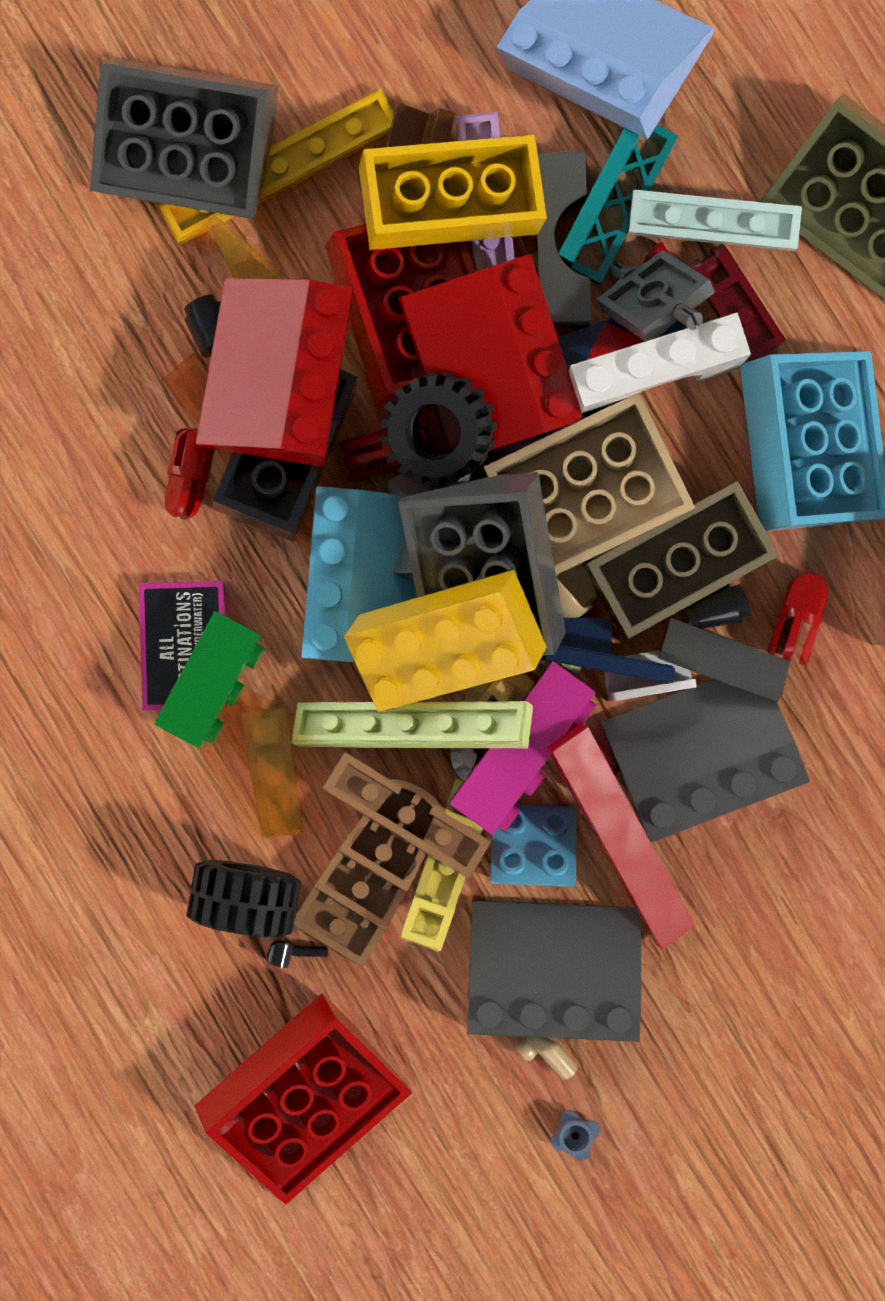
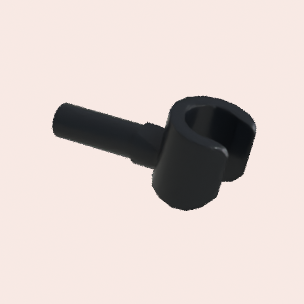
(281, 951)

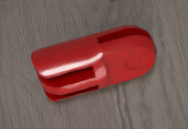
(375, 453)
(187, 475)
(804, 604)

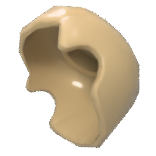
(575, 591)

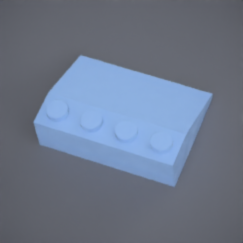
(607, 54)

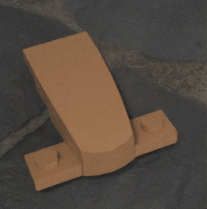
(380, 857)

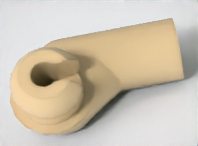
(550, 1052)

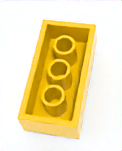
(452, 192)
(446, 641)

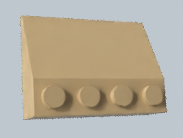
(601, 481)

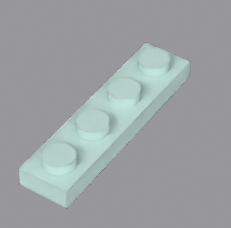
(714, 220)

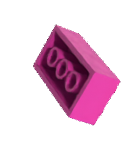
(505, 773)

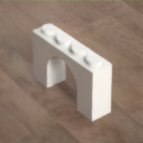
(703, 353)

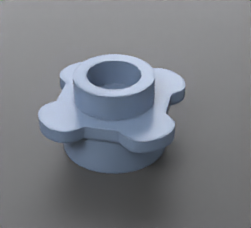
(578, 1147)

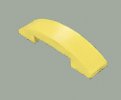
(436, 894)

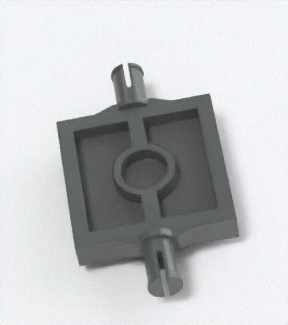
(655, 295)

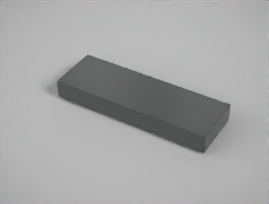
(724, 659)

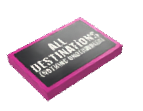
(170, 629)

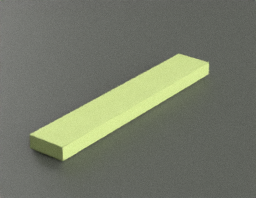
(413, 725)

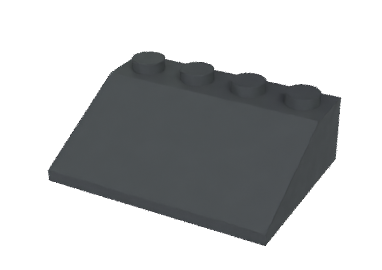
(182, 137)
(482, 532)
(702, 755)
(554, 971)

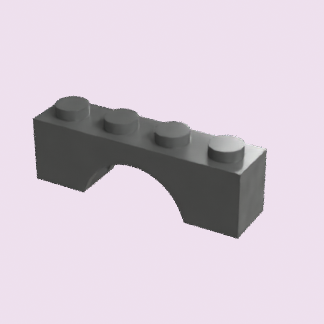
(564, 290)

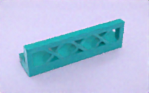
(598, 199)

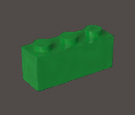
(210, 681)

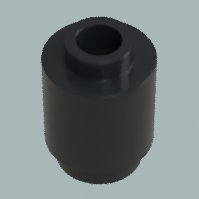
(202, 322)

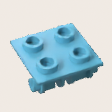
(536, 848)

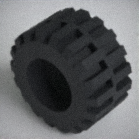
(404, 434)
(243, 898)

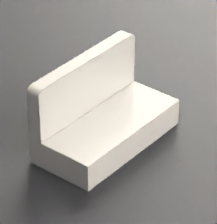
(626, 687)

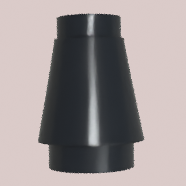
(720, 608)

